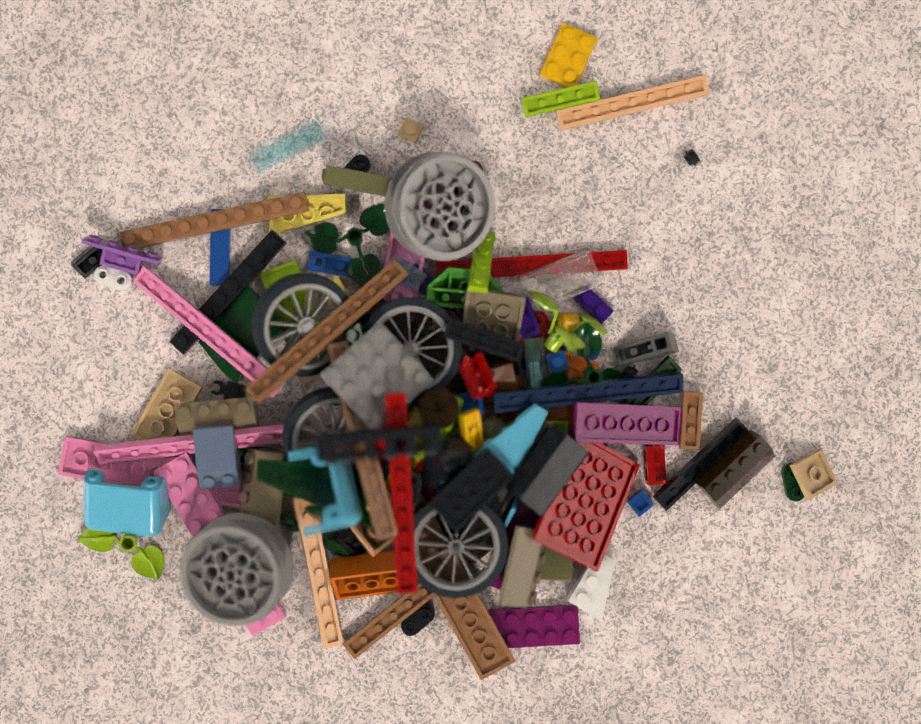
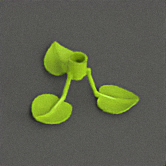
(561, 334)
(145, 563)

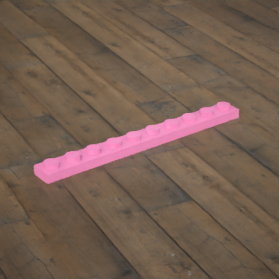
(200, 325)
(181, 444)

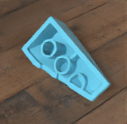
(515, 442)

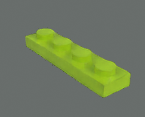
(560, 99)
(482, 265)

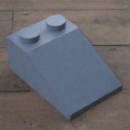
(217, 457)

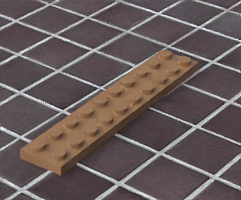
(467, 614)

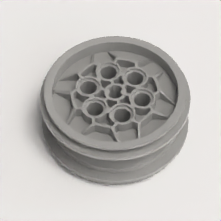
(417, 182)
(267, 558)

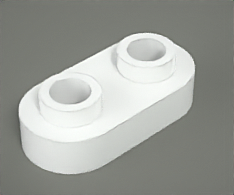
(112, 278)

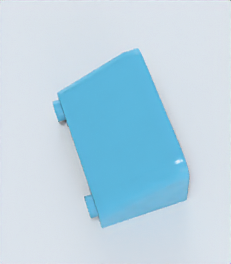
(125, 507)

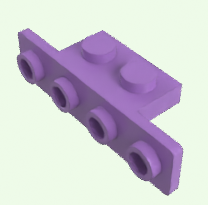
(119, 257)

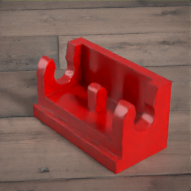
(477, 376)
(655, 464)

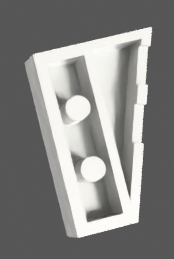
(592, 588)

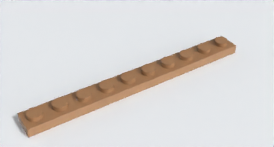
(215, 221)
(326, 332)
(369, 470)
(396, 614)

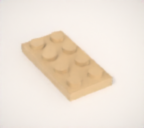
(159, 415)

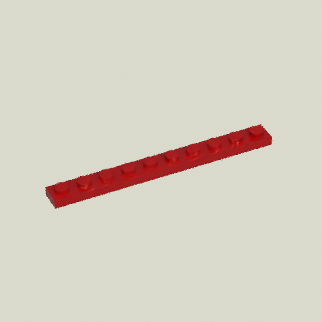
(523, 264)
(402, 499)

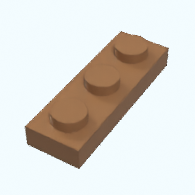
(691, 420)

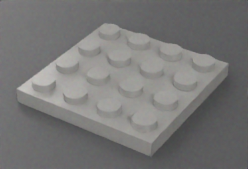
(372, 369)

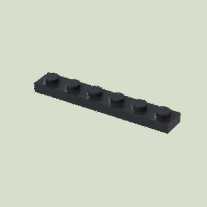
(699, 464)

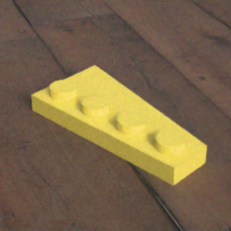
(320, 207)

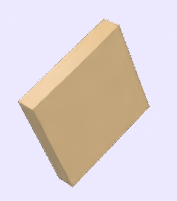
(813, 474)

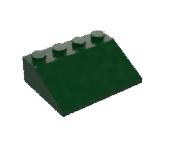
(238, 324)

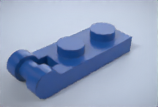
(330, 264)

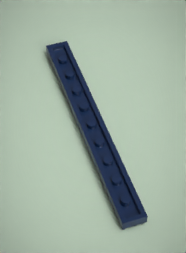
(584, 392)

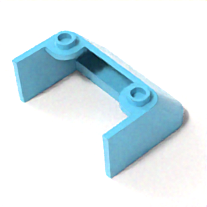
(347, 510)

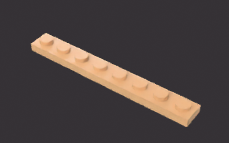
(632, 102)
(318, 578)

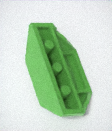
(451, 287)

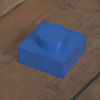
(557, 361)
(640, 503)

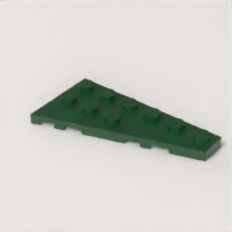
(308, 483)

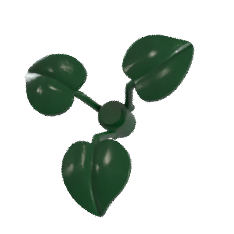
(324, 239)
(592, 346)
(316, 512)

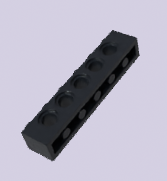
(329, 455)

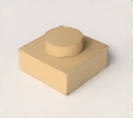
(411, 130)

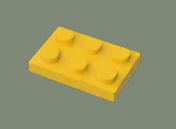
(568, 56)

